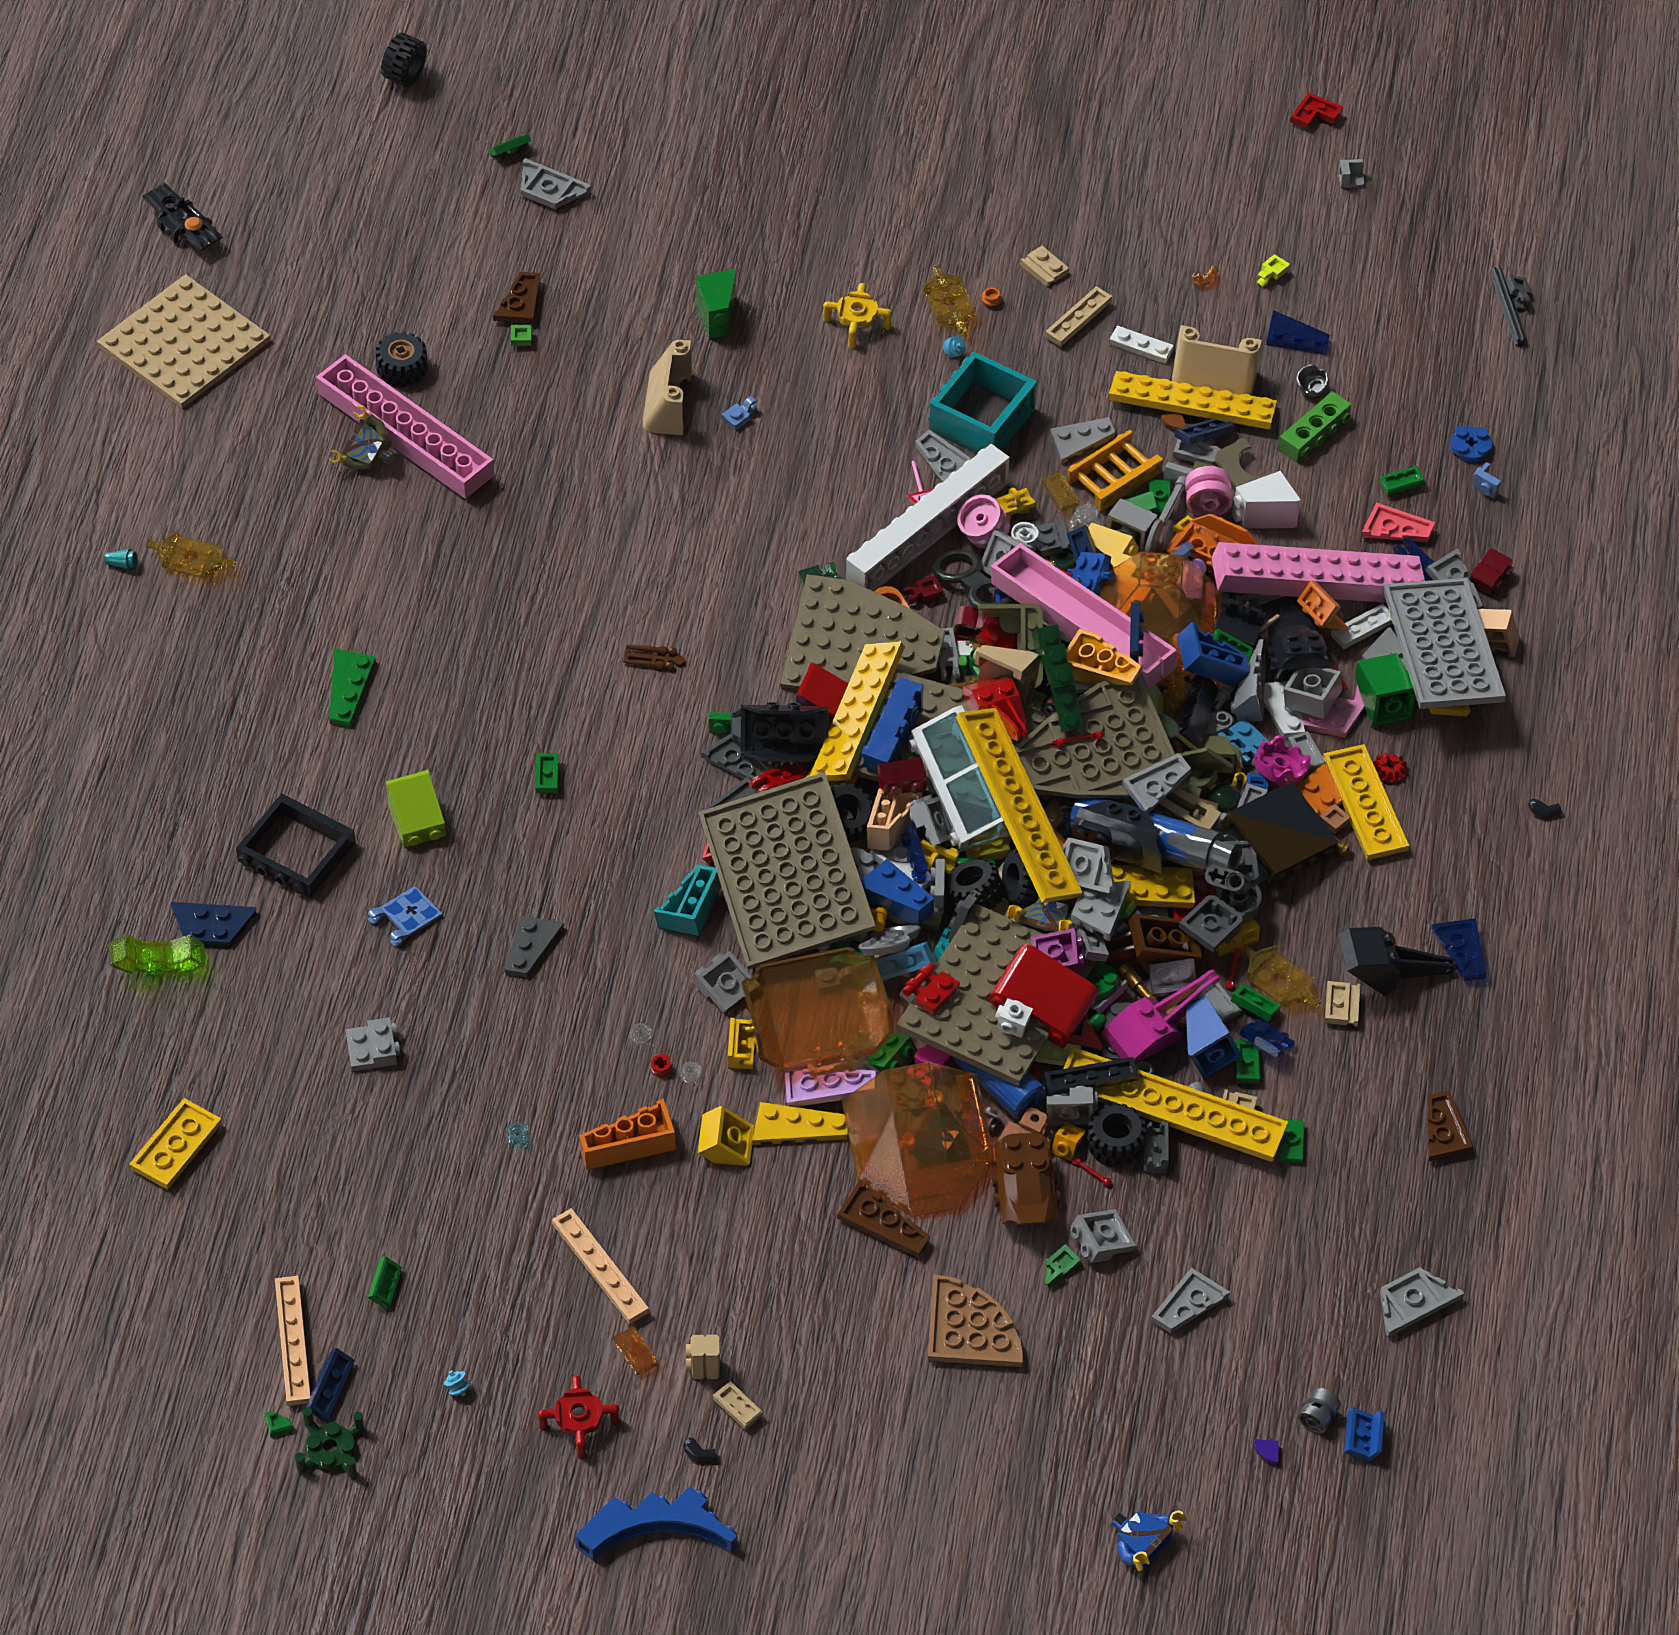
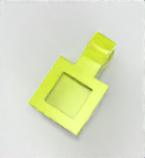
(1273, 267)

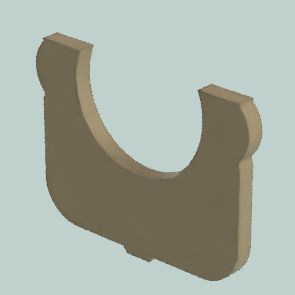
(1229, 460)

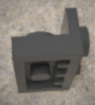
(1171, 975)

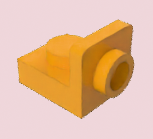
(1067, 1141)

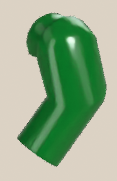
(1098, 1022)

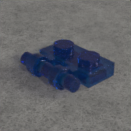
(1267, 1037)

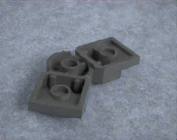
(1221, 915)

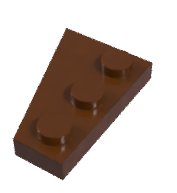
(521, 300)
(1445, 1128)

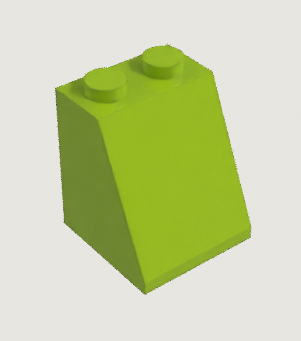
(415, 809)

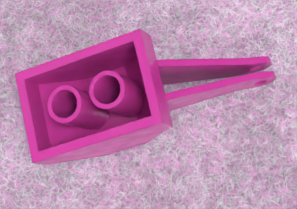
(1146, 1026)

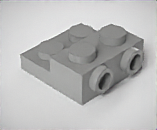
(997, 547)
(930, 812)
(722, 980)
(373, 1045)
(1072, 1109)
(1101, 1235)

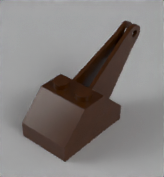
(1152, 941)

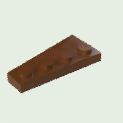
(875, 1217)

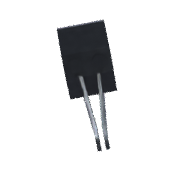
(1380, 964)

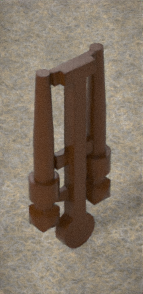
(654, 660)

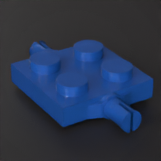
(1092, 570)

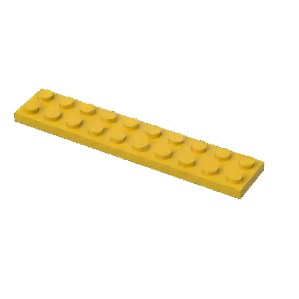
(1019, 805)
(1191, 1110)

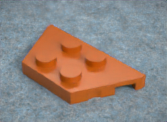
(1320, 790)

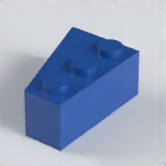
(1210, 658)
(897, 893)

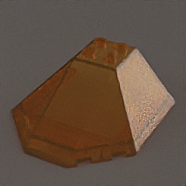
(1170, 595)
(919, 1136)

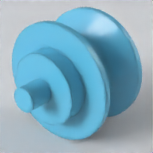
(954, 346)
(457, 1384)

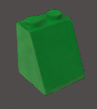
(716, 301)
(1385, 689)

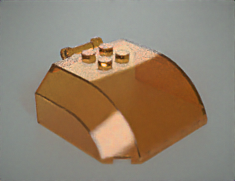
(818, 1011)

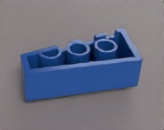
(895, 724)

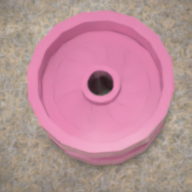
(1208, 491)
(980, 517)

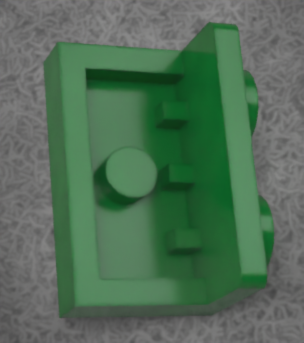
(895, 1053)

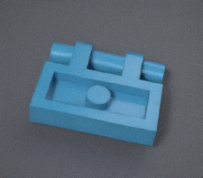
(1247, 737)

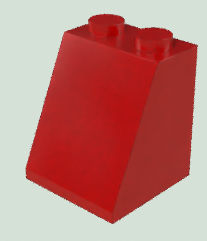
(821, 689)

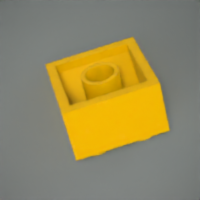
(725, 1137)

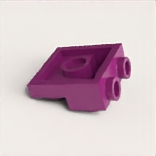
(1063, 947)

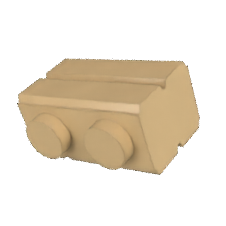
(703, 1357)

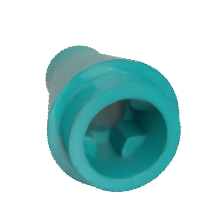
(124, 558)

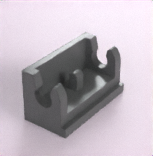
(1156, 1149)

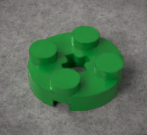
(1108, 979)

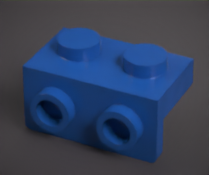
(1364, 1434)

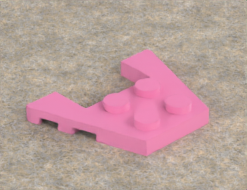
(1339, 718)

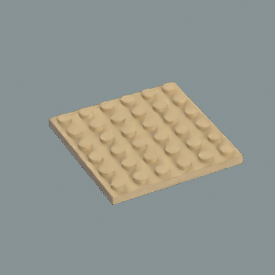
(183, 341)

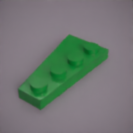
(349, 682)

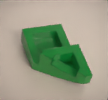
(1061, 1265)

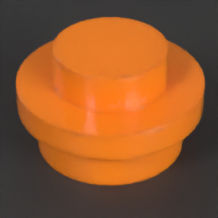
(991, 297)

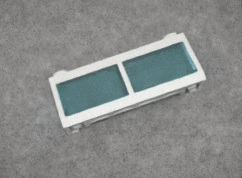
(958, 781)

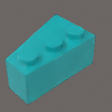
(691, 903)

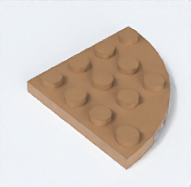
(970, 1326)

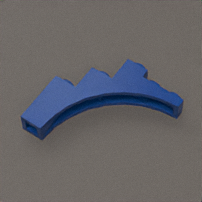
(654, 1514)

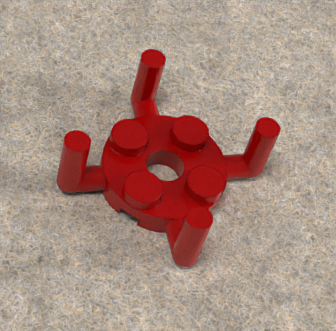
(582, 1424)

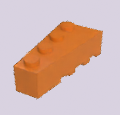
(629, 1138)

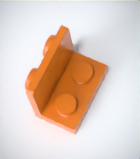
(1321, 607)

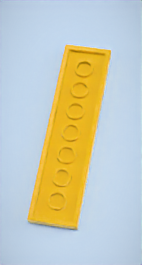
(1192, 400)
(858, 710)

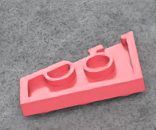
(1396, 525)

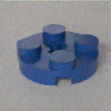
(1469, 434)

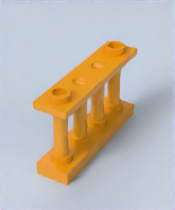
(1118, 487)

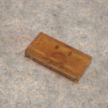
(635, 1351)

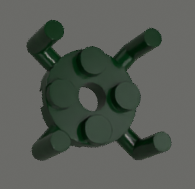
(329, 1434)

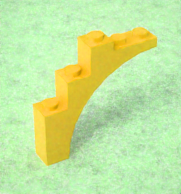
(1113, 543)

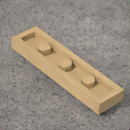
(1078, 316)

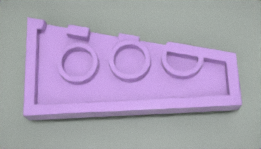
(826, 1088)

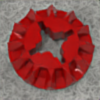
(1384, 771)

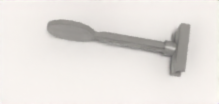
(1177, 476)

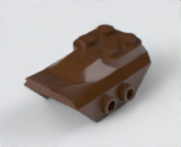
(1025, 1179)

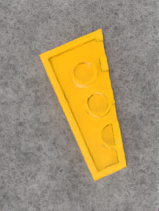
(786, 1123)

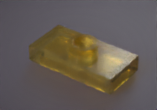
(1060, 491)

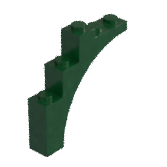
(1060, 676)

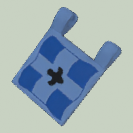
(408, 913)

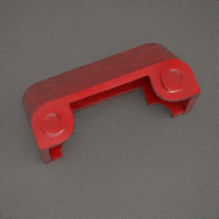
(1052, 990)

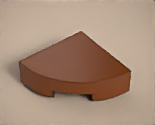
(1173, 421)

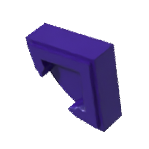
(1267, 1450)

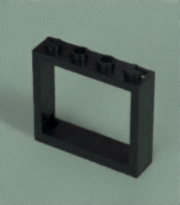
(310, 818)

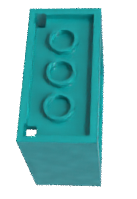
(996, 378)

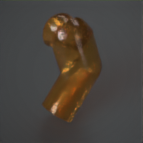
(1208, 278)

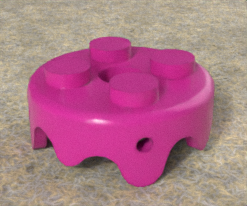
(1275, 753)

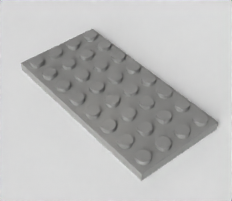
(1443, 643)

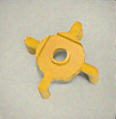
(857, 318)

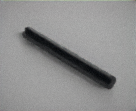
(1508, 305)

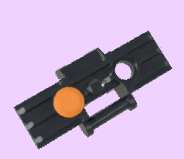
(194, 229)

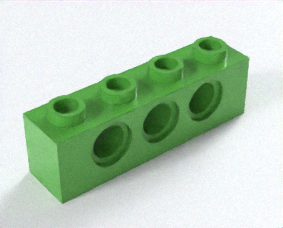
(1314, 427)

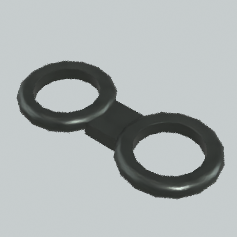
(971, 579)

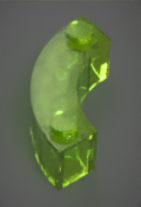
(156, 957)

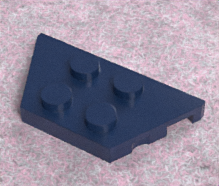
(212, 923)

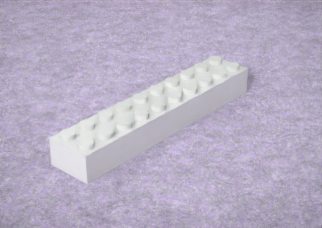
(926, 520)

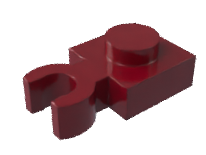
(926, 589)

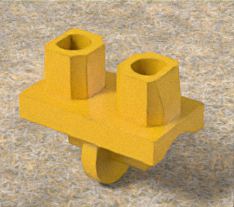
(1016, 502)
(936, 852)

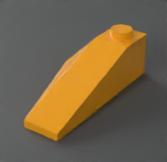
(1098, 661)

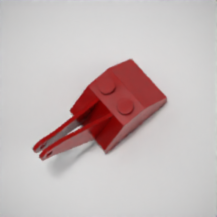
(1002, 695)

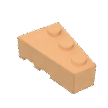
(1500, 630)
(889, 819)

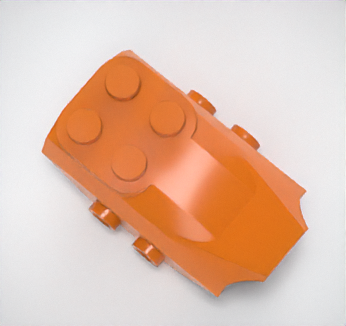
(1205, 534)

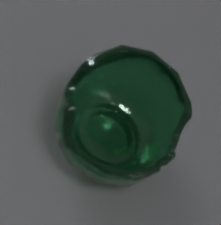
(1226, 796)

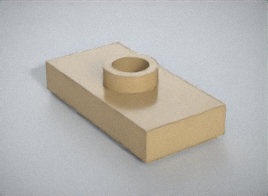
(737, 1405)

